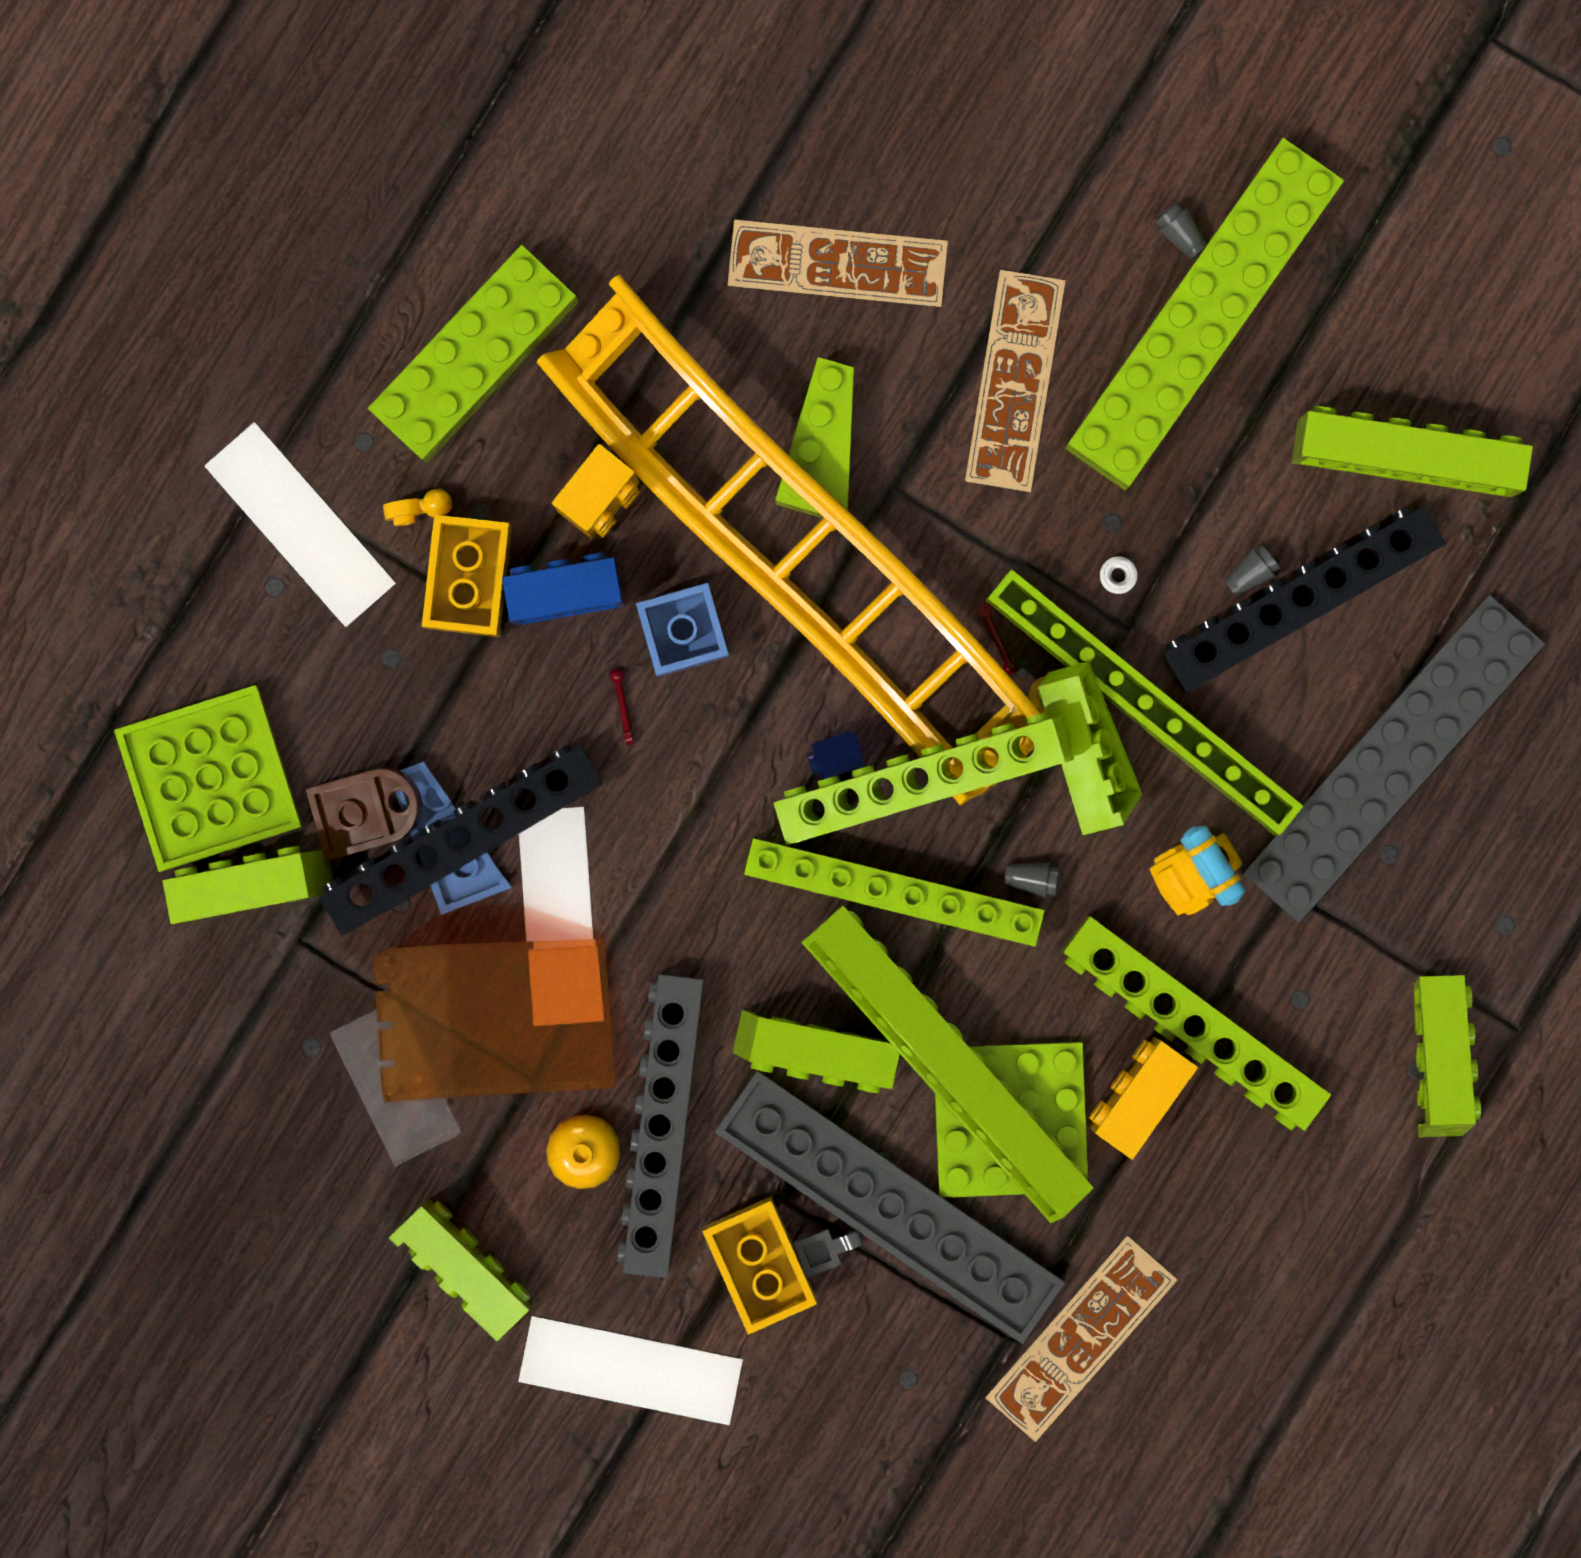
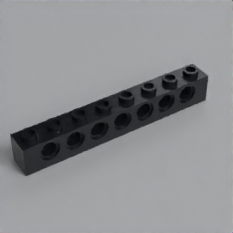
(1421, 539)
(580, 780)

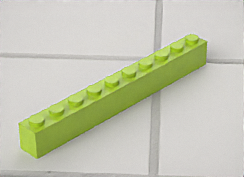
(1146, 704)
(948, 1064)

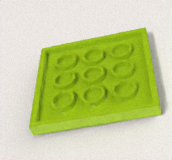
(208, 778)
(1042, 1079)

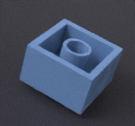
(682, 630)

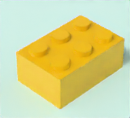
(597, 493)
(466, 575)
(1141, 1096)
(759, 1265)

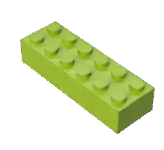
(473, 354)
(1412, 453)

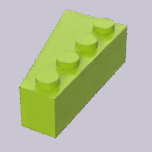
(823, 436)
(1100, 774)
(246, 886)
(816, 1051)
(1445, 1056)
(463, 1269)

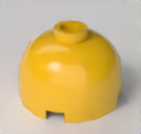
(583, 1151)

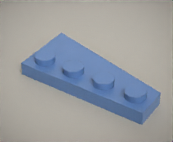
(469, 883)

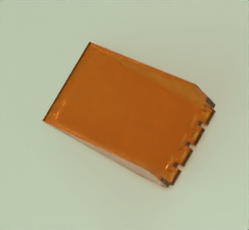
(494, 1020)

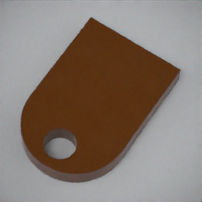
(362, 812)

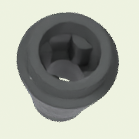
(1180, 229)
(1252, 571)
(1034, 877)

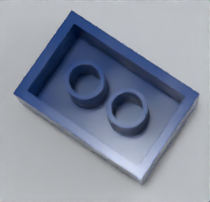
(563, 589)

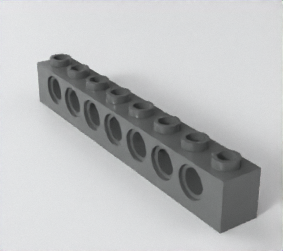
(655, 1258)

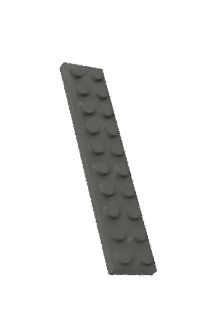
(1393, 758)
(889, 1207)

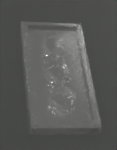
(403, 1128)

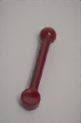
(984, 610)
(617, 676)

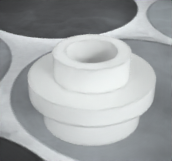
(1118, 563)

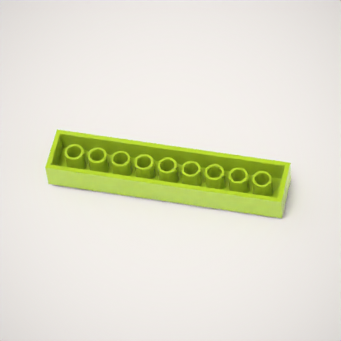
(1204, 314)

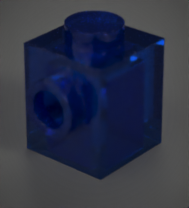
(836, 756)

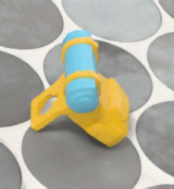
(1198, 872)

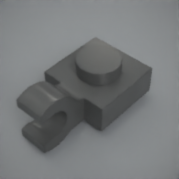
(821, 1251)

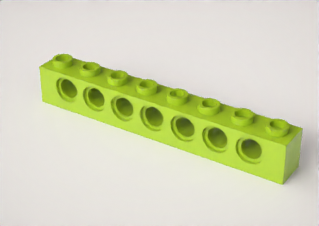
(801, 823)
(894, 892)
(1306, 1096)

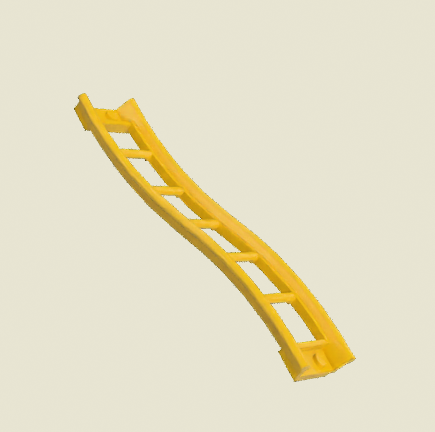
(575, 375)

